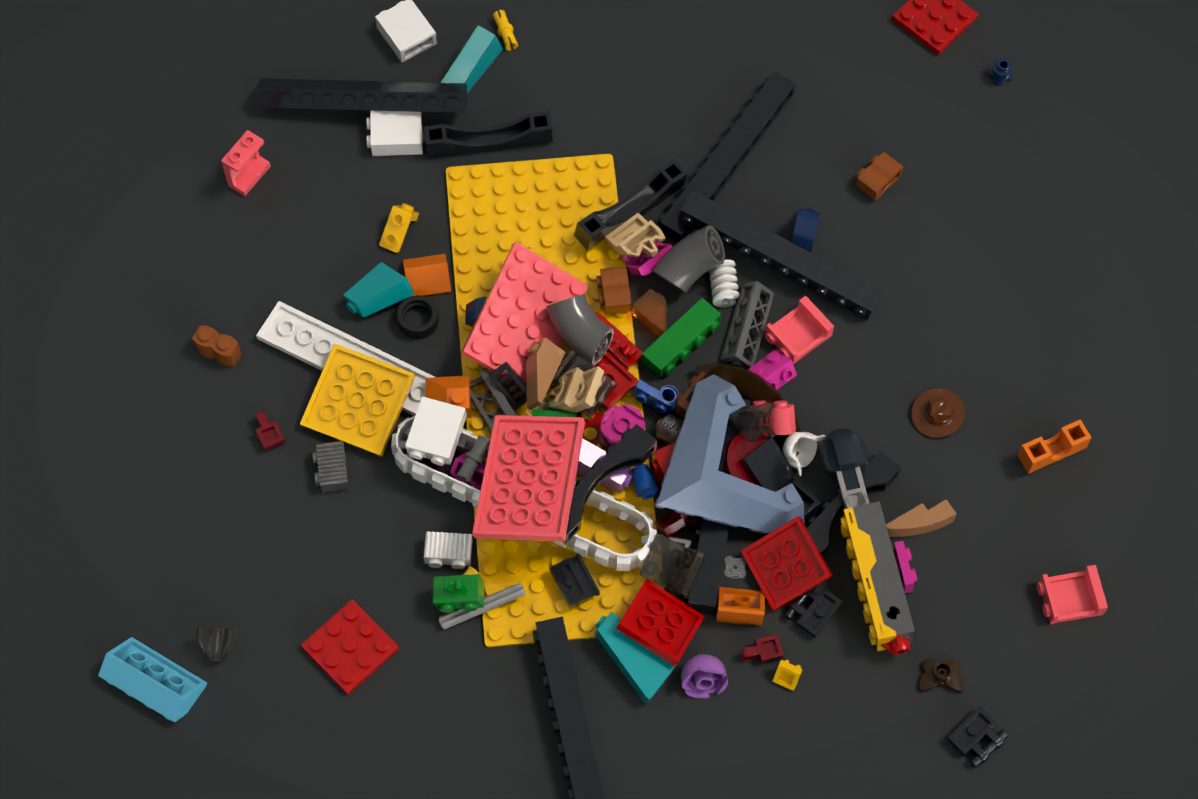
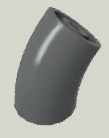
(691, 258)
(581, 328)

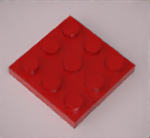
(935, 21)
(786, 563)
(660, 622)
(350, 647)

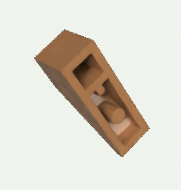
(540, 370)

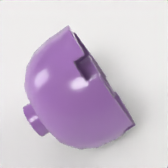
(703, 675)

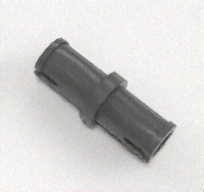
(473, 458)

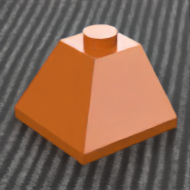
(451, 390)

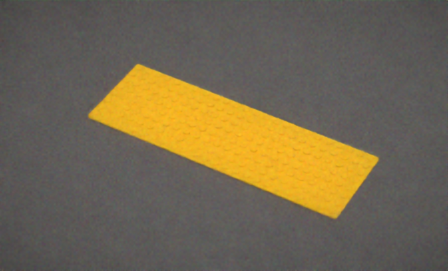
(539, 208)

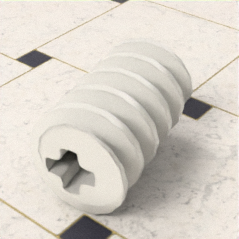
(724, 284)

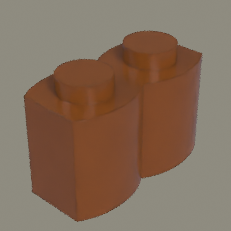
(879, 175)
(615, 290)
(218, 346)

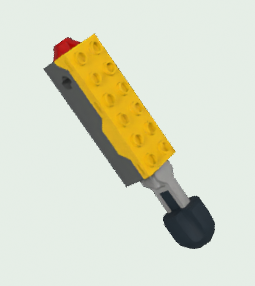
(868, 545)

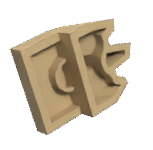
(636, 237)
(576, 390)

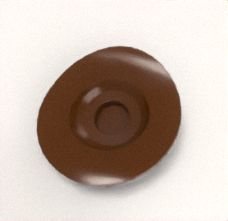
(938, 413)

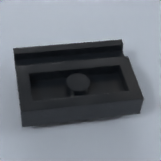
(574, 581)

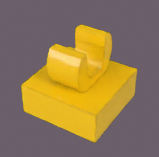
(787, 674)

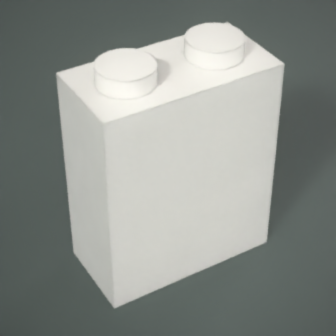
(406, 30)
(395, 133)
(435, 431)

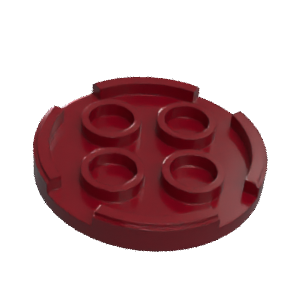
(736, 450)

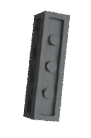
(744, 320)
(496, 398)

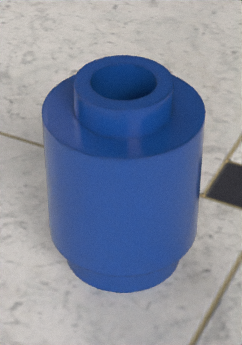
(644, 481)

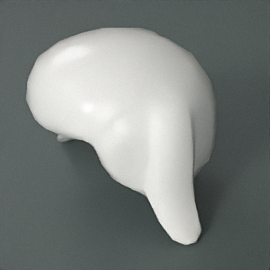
(805, 444)

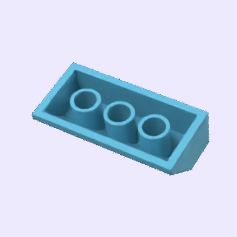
(151, 679)

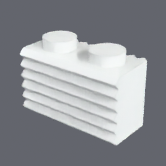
(448, 549)

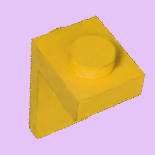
(397, 226)

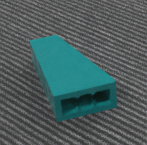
(474, 58)
(638, 664)

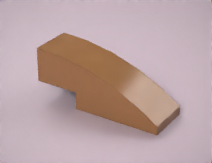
(921, 520)

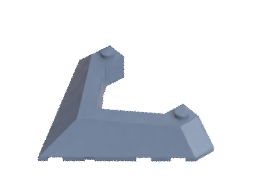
(693, 479)

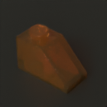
(651, 312)

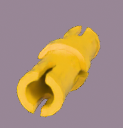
(505, 30)

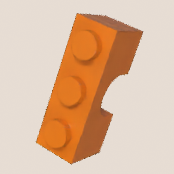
(1066, 442)

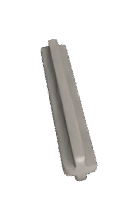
(490, 602)

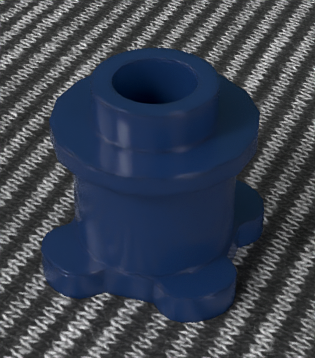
(1001, 71)

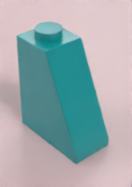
(377, 291)

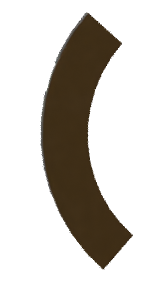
(746, 383)

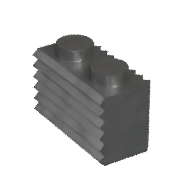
(331, 467)

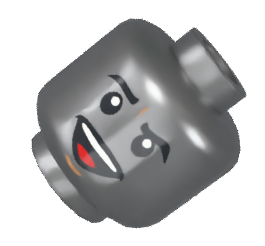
(668, 429)

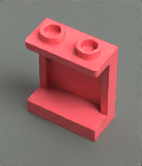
(243, 163)
(799, 330)
(1072, 595)

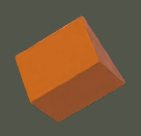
(428, 275)
(740, 606)

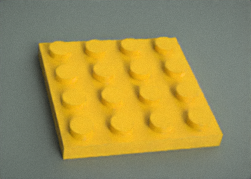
(358, 399)

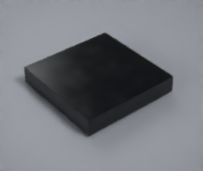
(768, 465)

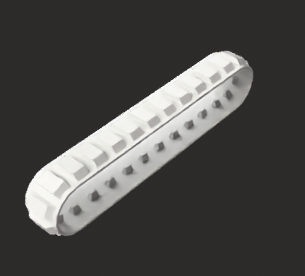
(581, 545)

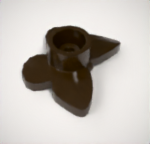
(941, 673)

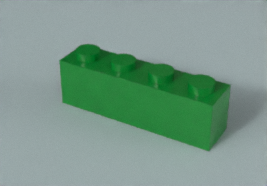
(681, 338)

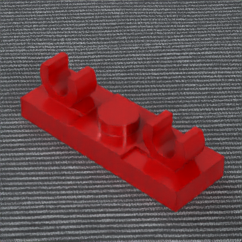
(621, 347)

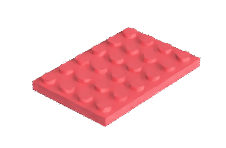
(517, 312)
(529, 478)

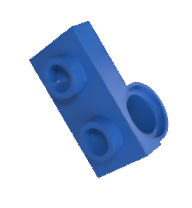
(647, 394)

